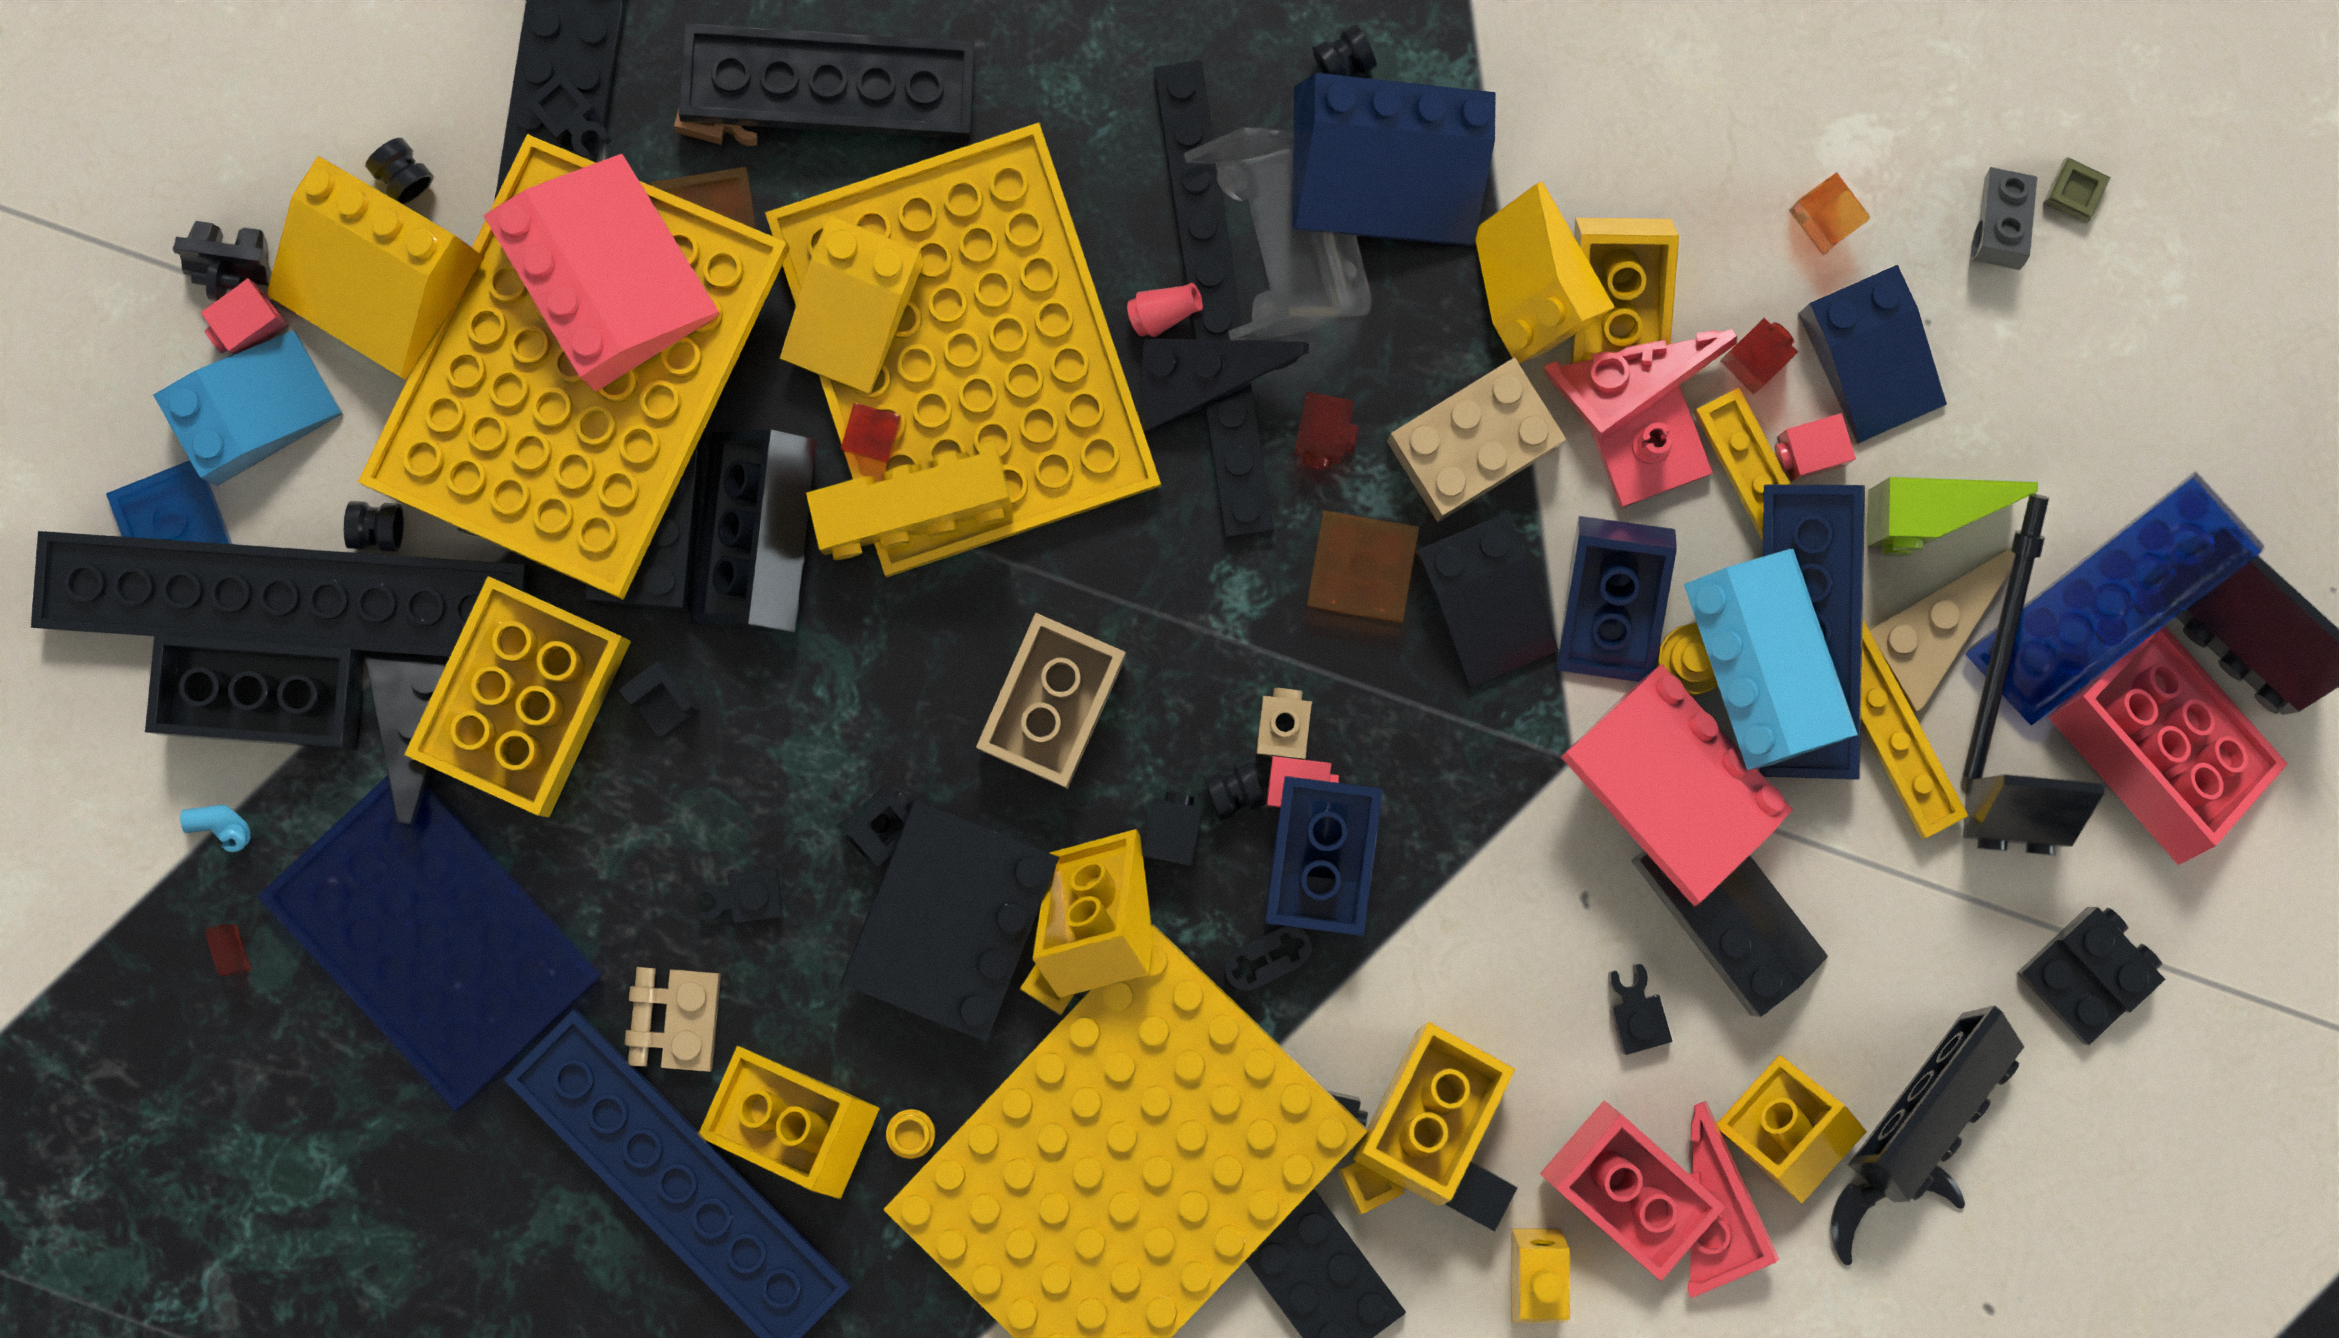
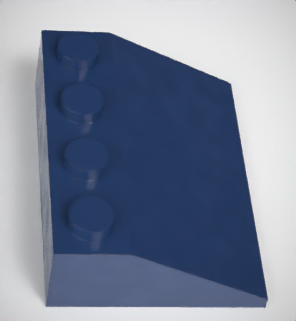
(1390, 158)

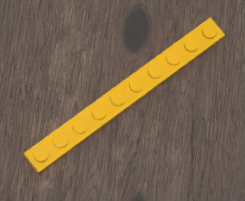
(1884, 709)

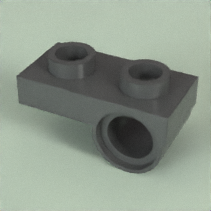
(2006, 219)

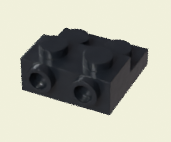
(2092, 973)

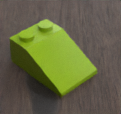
(1915, 511)

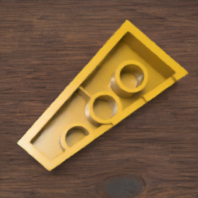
(910, 502)

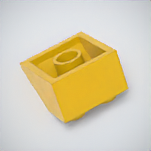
(1791, 1128)

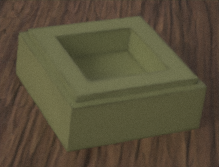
(2077, 190)

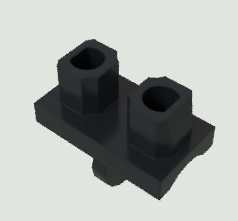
(222, 264)

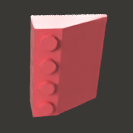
(602, 268)
(2170, 745)
(1677, 784)

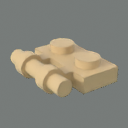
(689, 1019)

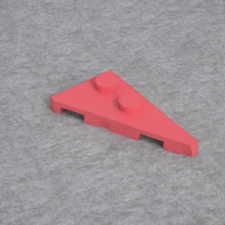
(1625, 383)
(1737, 1237)

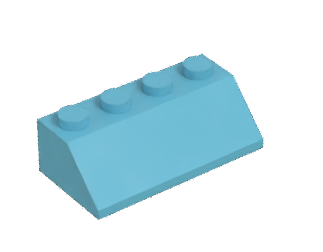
(1770, 659)

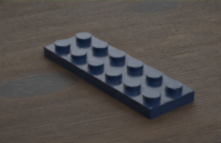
(1828, 540)

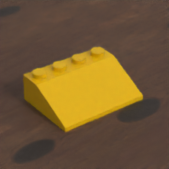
(367, 267)
(517, 697)

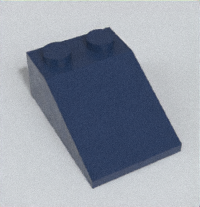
(1875, 353)
(1616, 598)
(1323, 855)

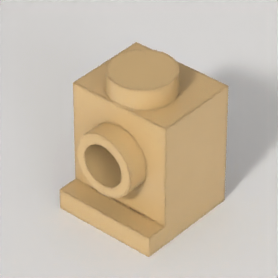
(1275, 742)

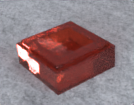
(871, 433)
(227, 950)

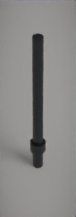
(2026, 546)

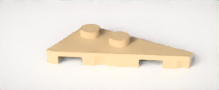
(1931, 632)

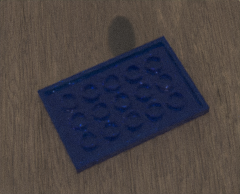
(430, 940)

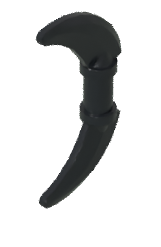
(1856, 1200)

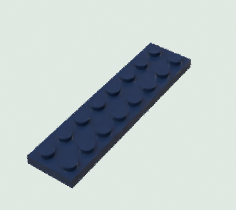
(676, 1181)

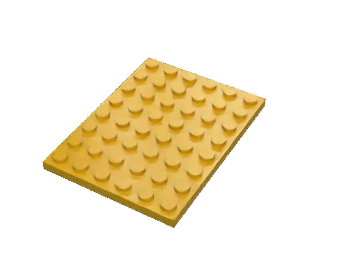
(992, 340)
(521, 448)
(1127, 1162)

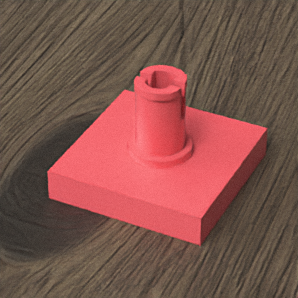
(1654, 451)

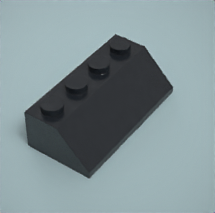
(753, 530)
(1744, 933)
(1939, 1104)

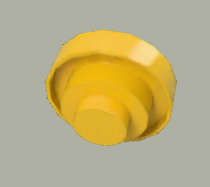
(1687, 659)

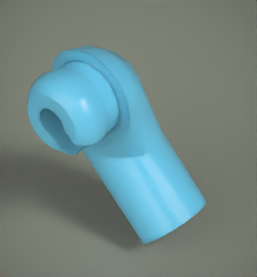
(221, 821)

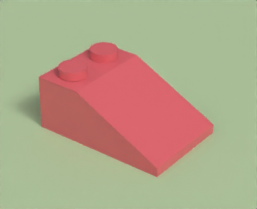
(1632, 1190)

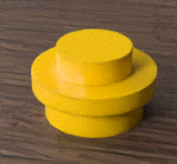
(910, 1133)

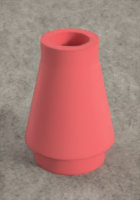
(1161, 309)

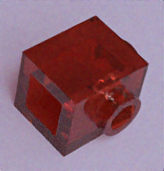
(1760, 355)
(1325, 430)

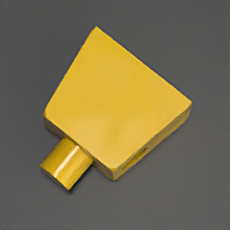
(1539, 1276)

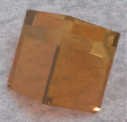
(1829, 213)

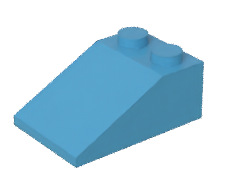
(247, 406)

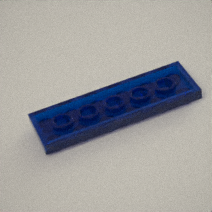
(2120, 596)

